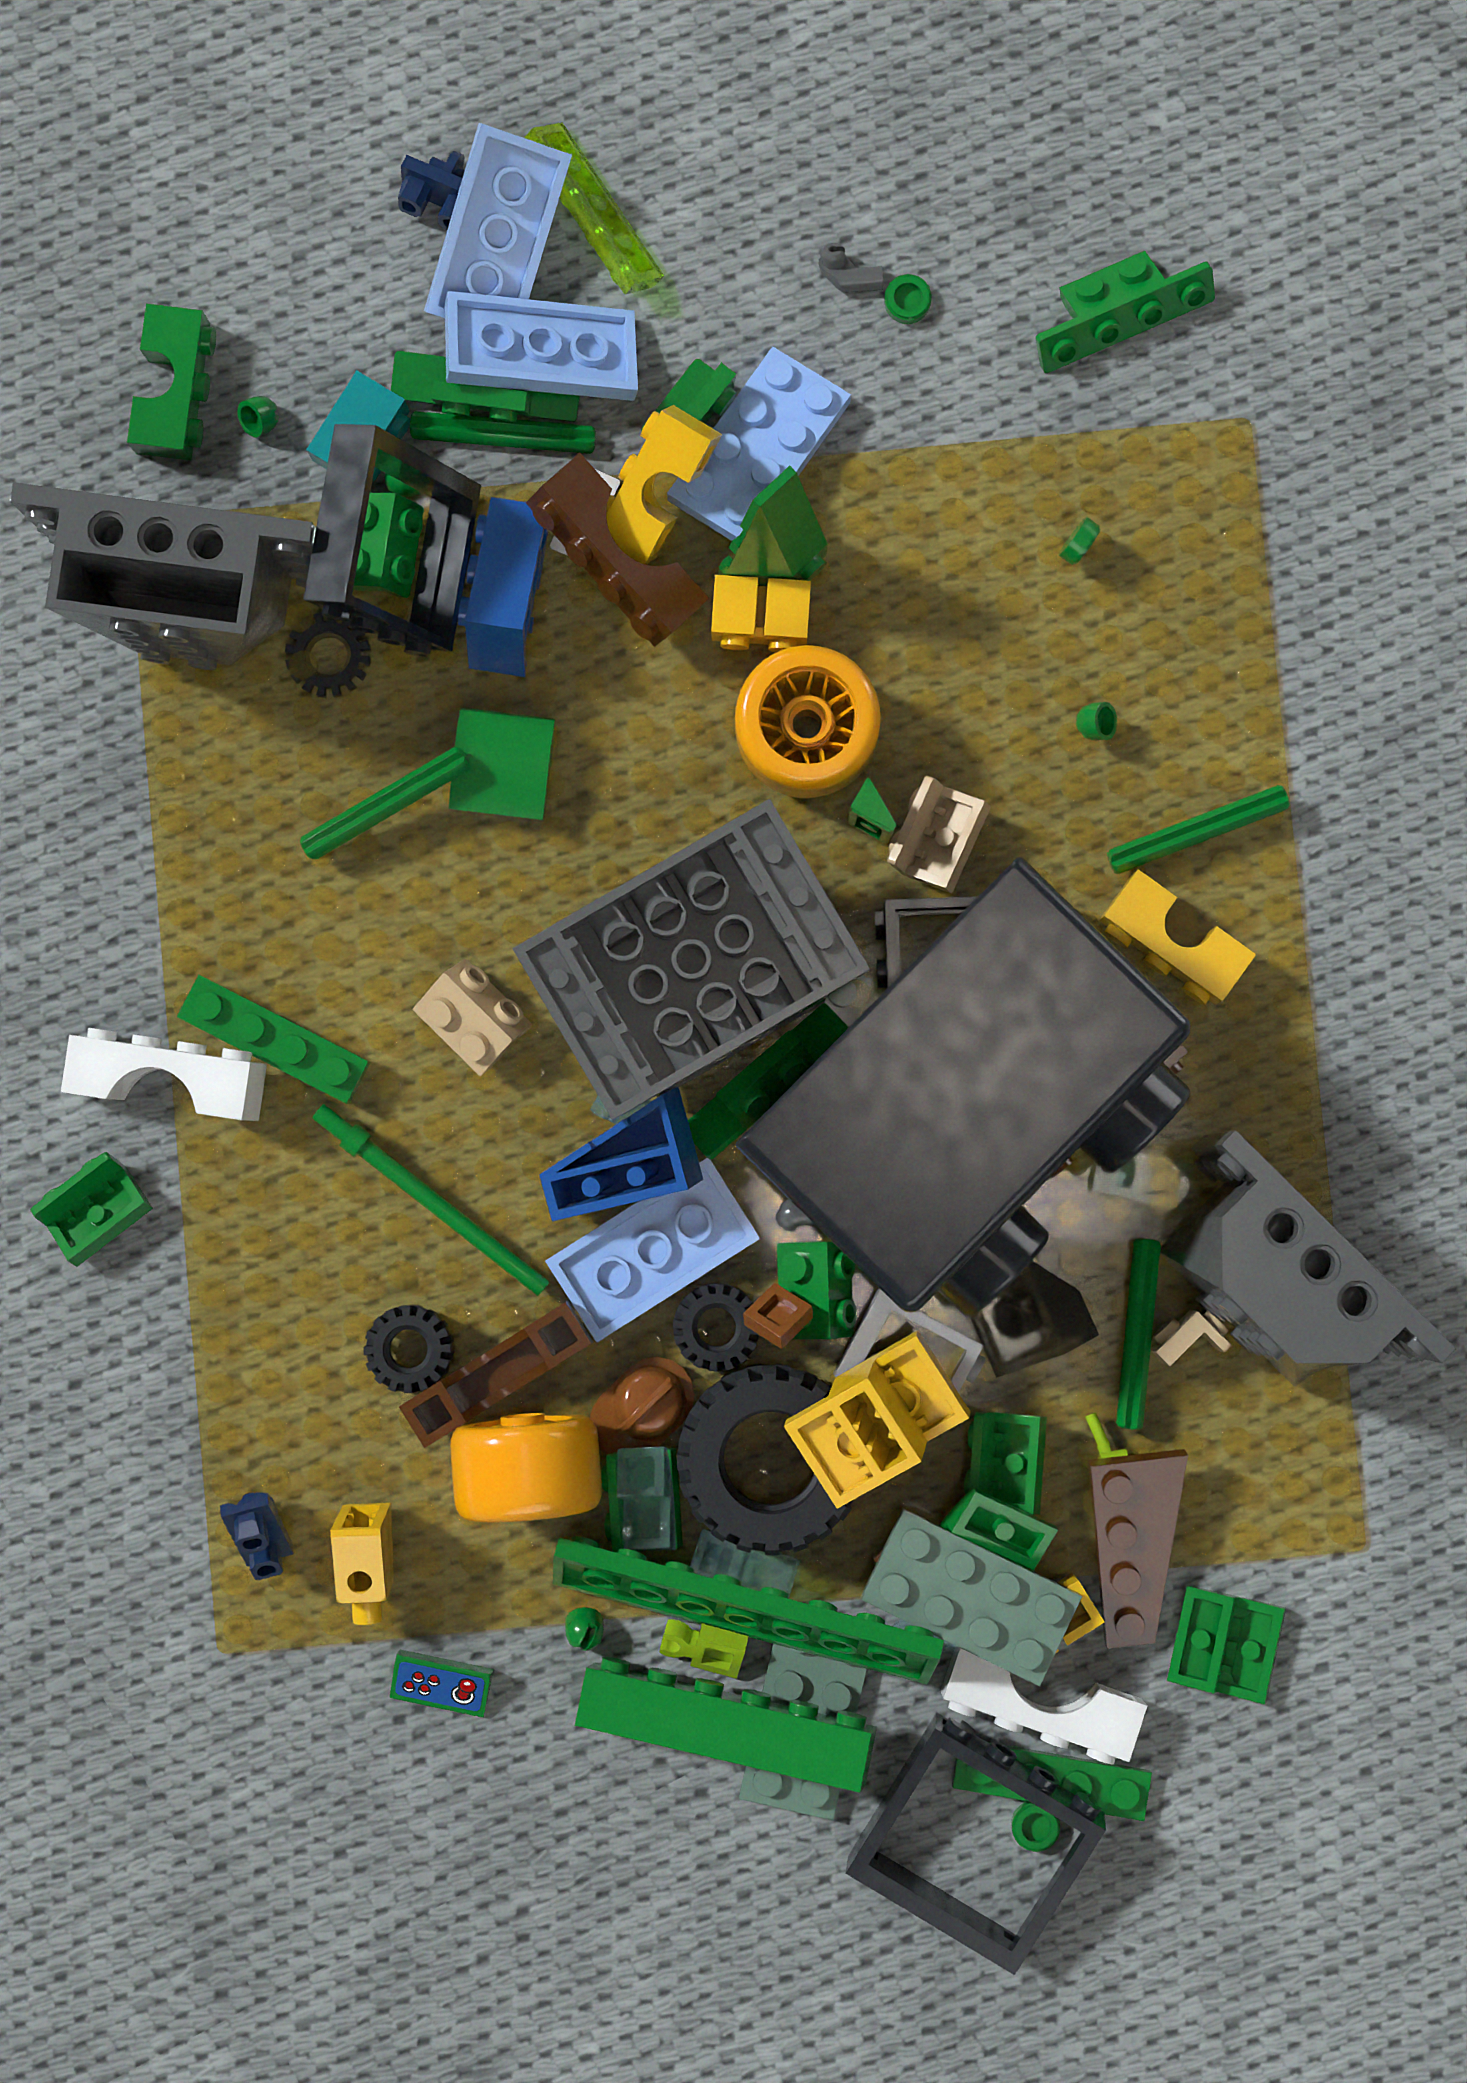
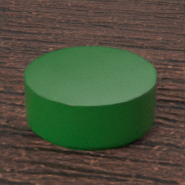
(907, 299)
(1080, 541)
(1034, 1827)

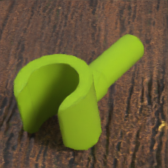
(1101, 1438)

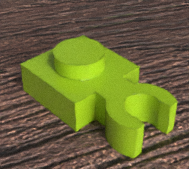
(709, 1648)

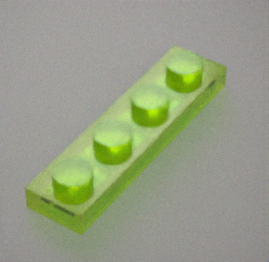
(600, 216)

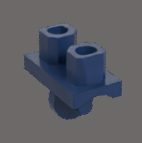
(431, 183)
(258, 1533)

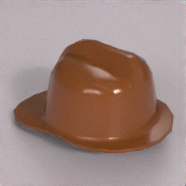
(643, 1405)

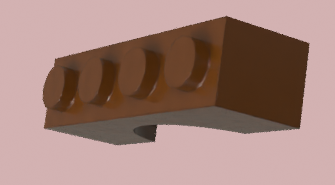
(575, 511)
(496, 1374)

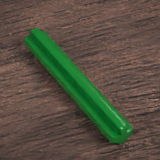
(501, 433)
(385, 803)
(1198, 829)
(1138, 1333)

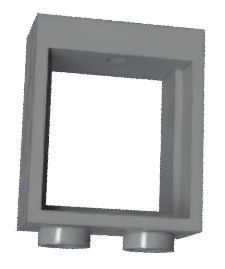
(873, 1321)

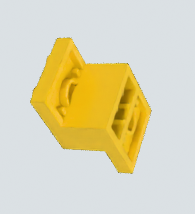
(877, 1419)

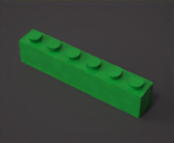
(727, 1725)

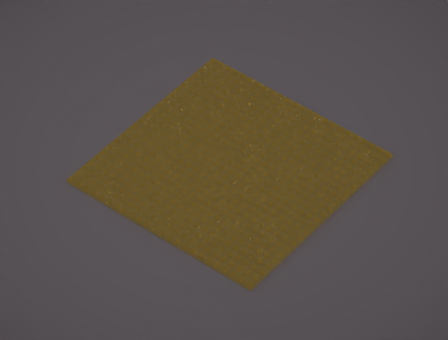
(979, 664)

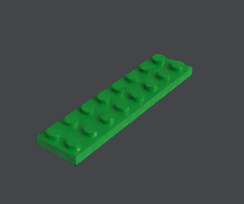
(761, 1614)

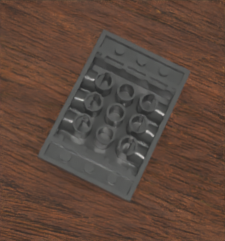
(168, 573)
(692, 960)
(1288, 1273)

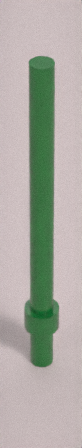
(357, 1141)

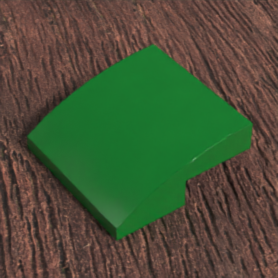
(507, 762)
(1000, 1528)
(1226, 1644)

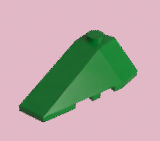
(778, 535)

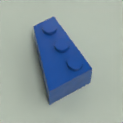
(503, 587)
(628, 1163)

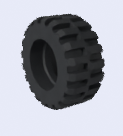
(703, 1470)

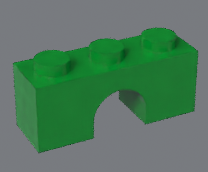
(169, 423)

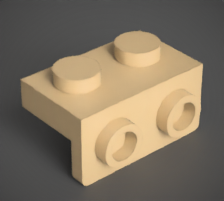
(937, 834)
(472, 1015)

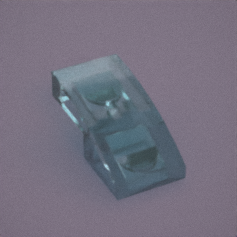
(1134, 1180)
(648, 1498)
(752, 1569)

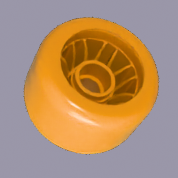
(812, 684)
(526, 1467)

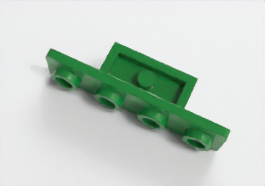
(1119, 305)
(423, 380)
(764, 1081)

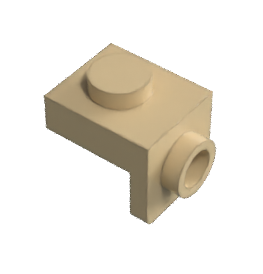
(1177, 1336)

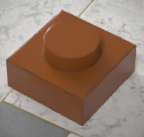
(778, 1315)

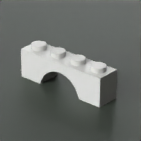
(110, 1068)
(1100, 1720)

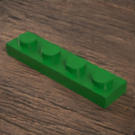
(273, 1039)
(1113, 1787)

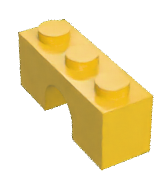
(672, 445)
(1139, 920)

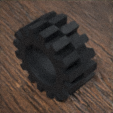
(355, 647)
(686, 1327)
(379, 1348)

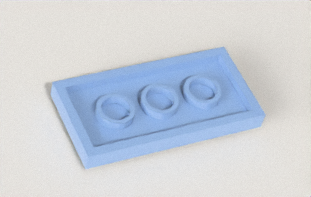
(499, 218)
(540, 346)
(767, 427)
(651, 1252)

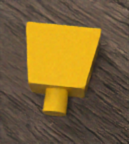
(363, 1559)

